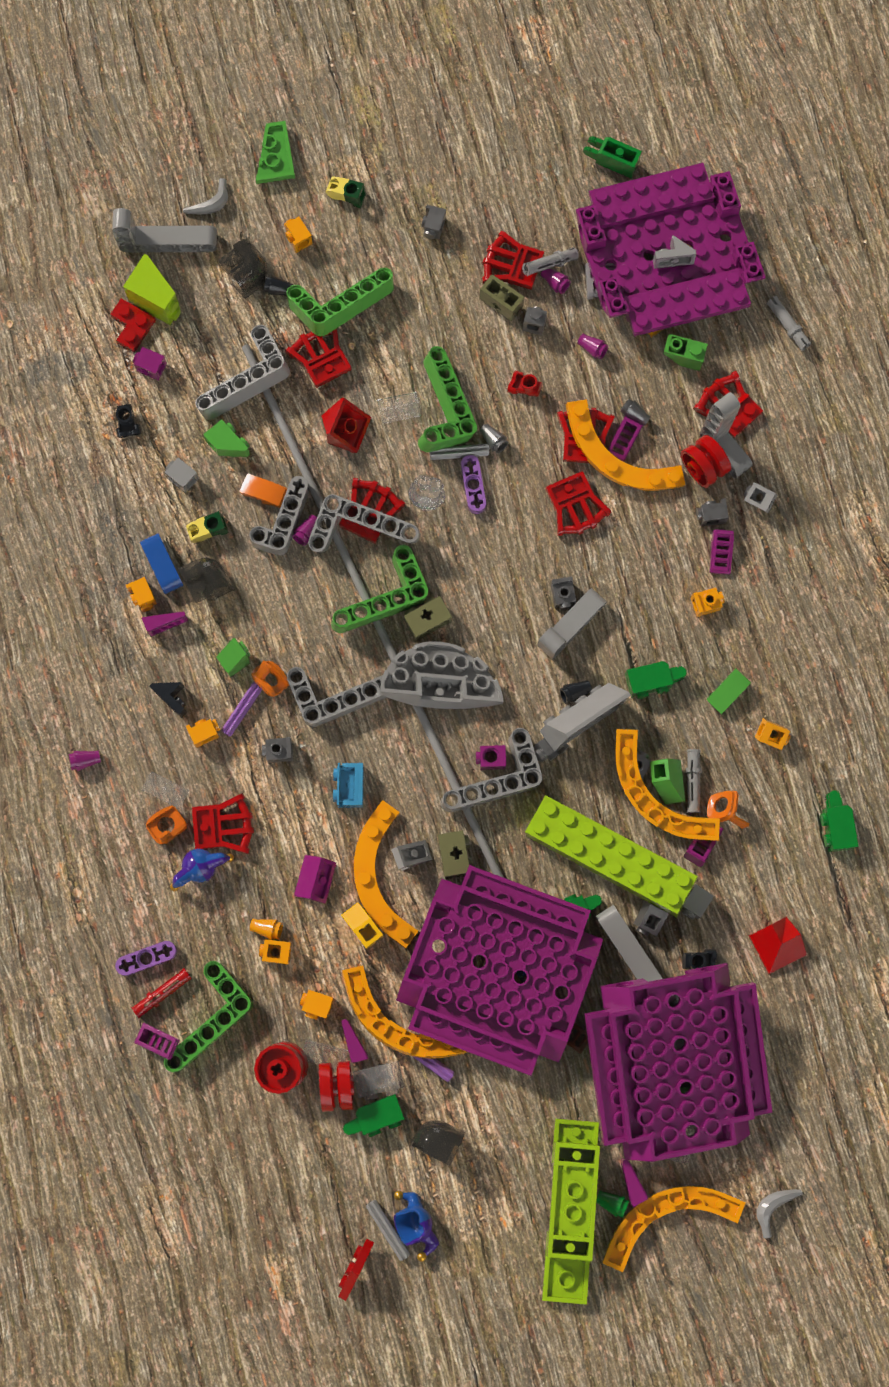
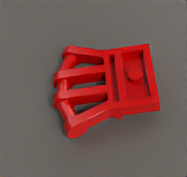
(516, 275)
(322, 367)
(748, 410)
(571, 451)
(373, 486)
(570, 492)
(208, 825)

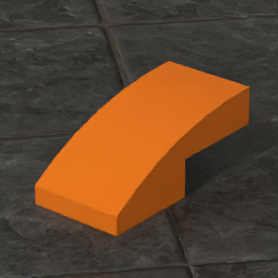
(263, 490)

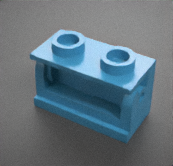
(349, 785)

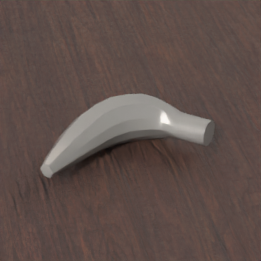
(212, 205)
(770, 1204)

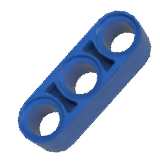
(161, 563)

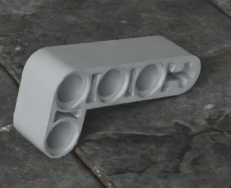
(284, 515)
(559, 636)

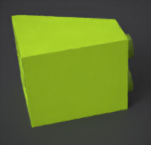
(151, 292)

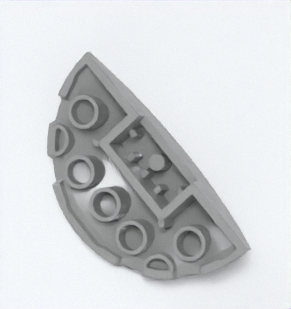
(440, 678)

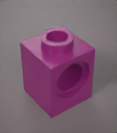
(149, 363)
(498, 750)

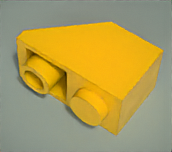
(362, 925)

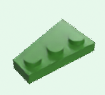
(276, 156)

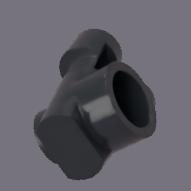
(129, 426)
(702, 959)

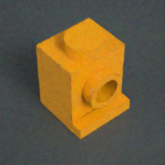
(297, 234)
(141, 594)
(703, 607)
(203, 732)
(779, 740)
(284, 951)

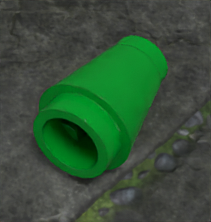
(612, 1203)

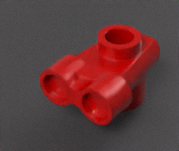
(524, 384)

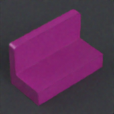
(315, 878)

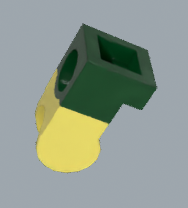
(347, 191)
(207, 527)

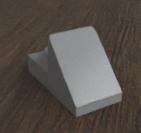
(678, 255)
(411, 854)

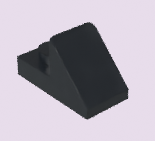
(167, 692)

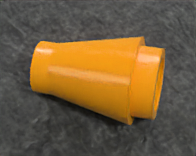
(268, 928)

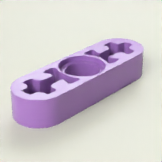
(481, 497)
(129, 958)

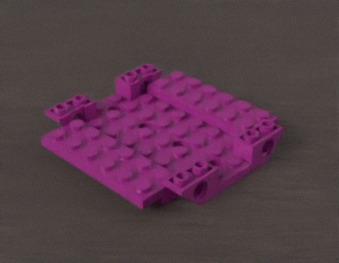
(641, 219)
(485, 1006)
(642, 1072)

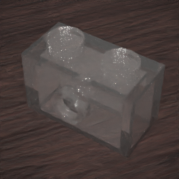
(377, 1080)

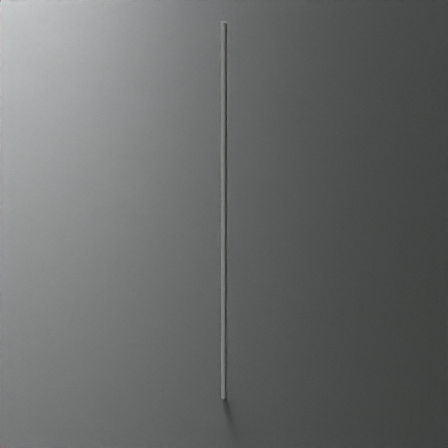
(378, 624)

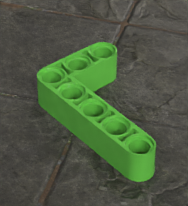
(342, 308)
(449, 405)
(387, 599)
(214, 1021)

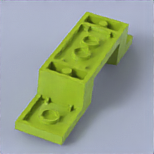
(571, 1211)

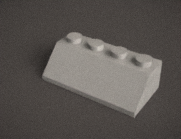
(583, 715)

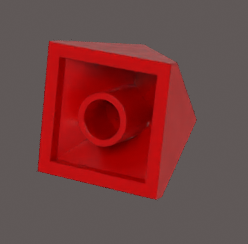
(345, 425)
(778, 944)

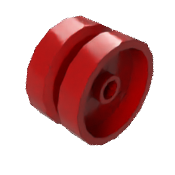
(706, 461)
(268, 1068)
(336, 1086)

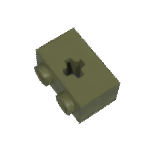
(501, 297)
(422, 627)
(452, 841)

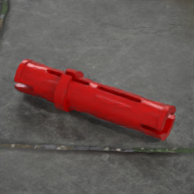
(140, 1008)

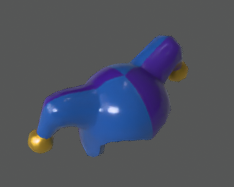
(199, 867)
(415, 1224)

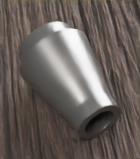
(635, 412)
(495, 439)

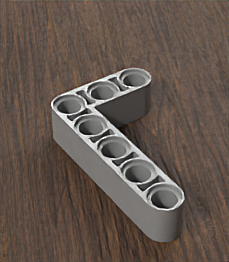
(160, 238)
(271, 370)
(718, 425)
(360, 518)
(338, 699)
(499, 783)
(628, 946)

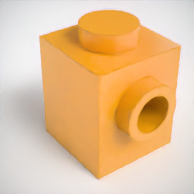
(316, 1004)

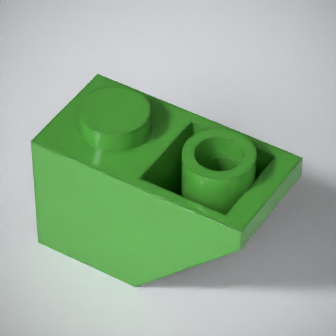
(685, 351)
(225, 441)
(234, 657)
(668, 780)

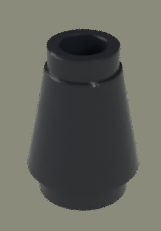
(276, 286)
(573, 691)

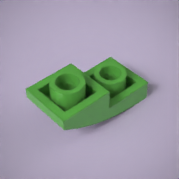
(728, 690)

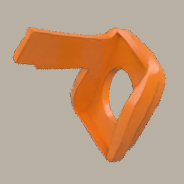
(261, 672)
(730, 811)
(166, 836)

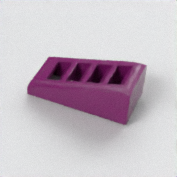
(626, 421)
(721, 534)
(161, 623)
(698, 855)
(144, 1035)
(355, 1048)
(634, 1188)

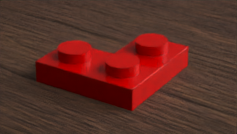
(136, 321)
(354, 1269)

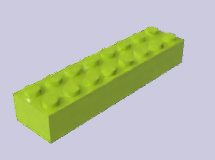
(611, 856)

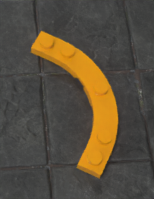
(608, 464)
(647, 804)
(366, 880)
(386, 1030)
(661, 1204)

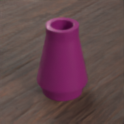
(557, 280)
(594, 346)
(303, 531)
(83, 759)

